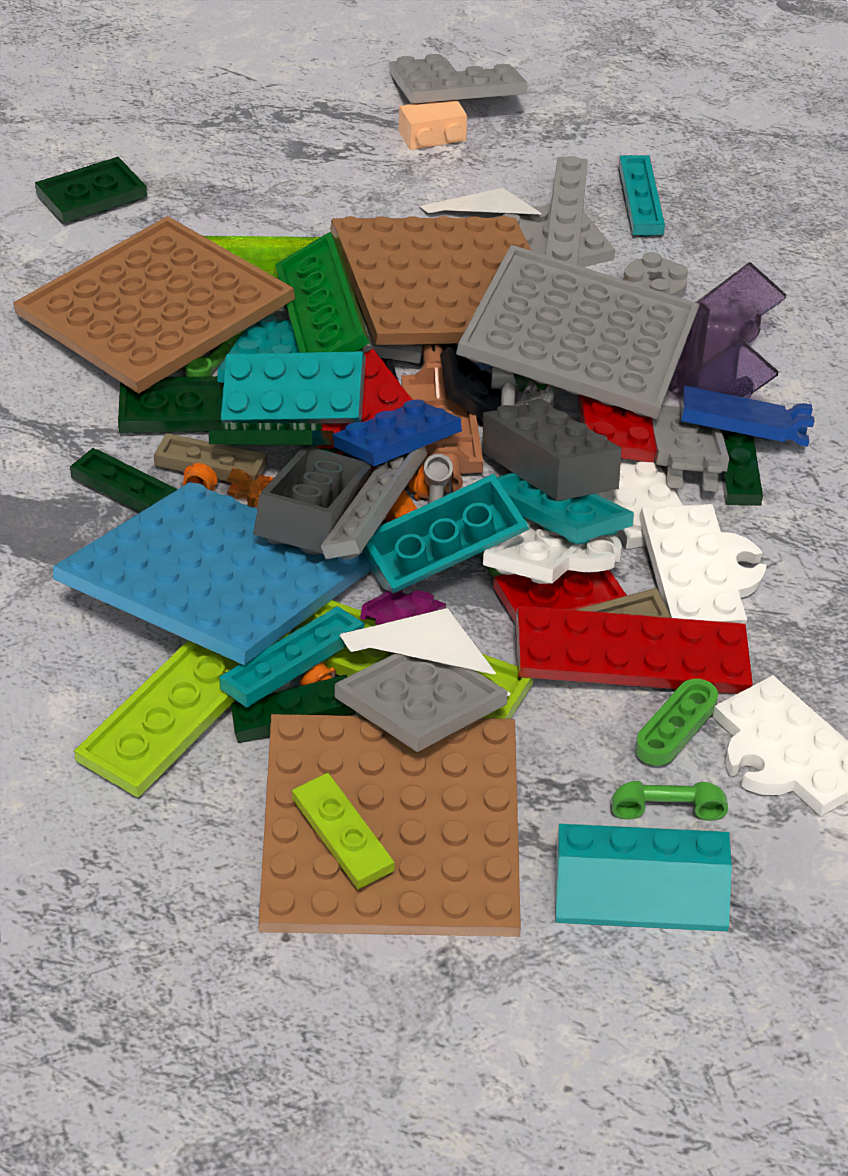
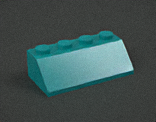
(443, 534)
(643, 877)

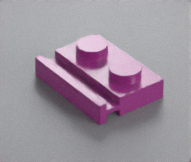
(397, 606)

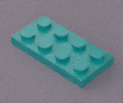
(265, 336)
(293, 388)
(572, 518)

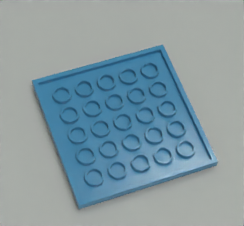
(206, 575)

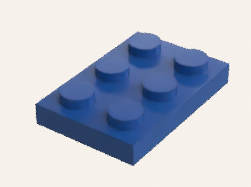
(396, 432)

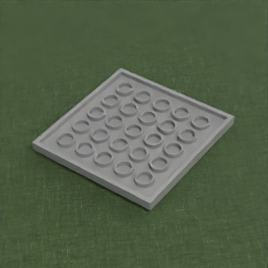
(580, 331)

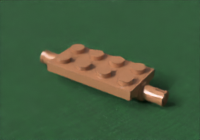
(461, 448)

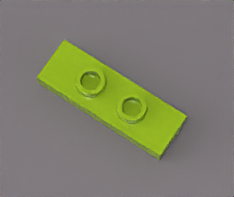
(343, 830)

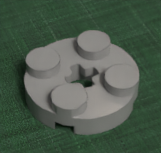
(658, 274)

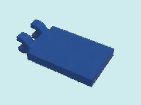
(746, 415)

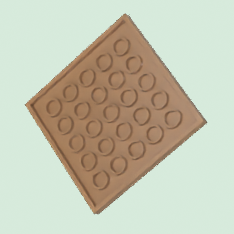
(422, 274)
(153, 303)
(436, 812)

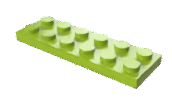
(159, 719)

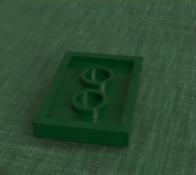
(91, 189)
(172, 406)
(271, 434)

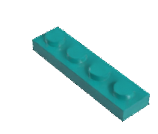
(641, 195)
(289, 657)

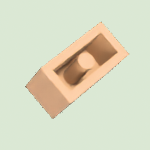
(432, 123)

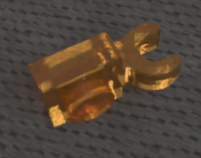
(245, 487)

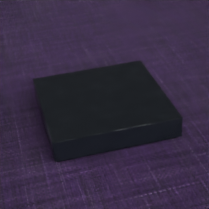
(468, 384)

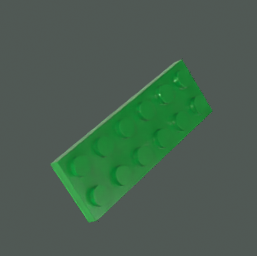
(324, 305)

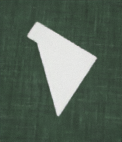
(494, 200)
(427, 636)

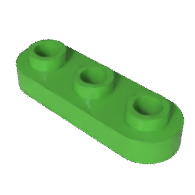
(676, 722)

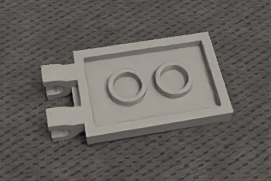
(689, 448)

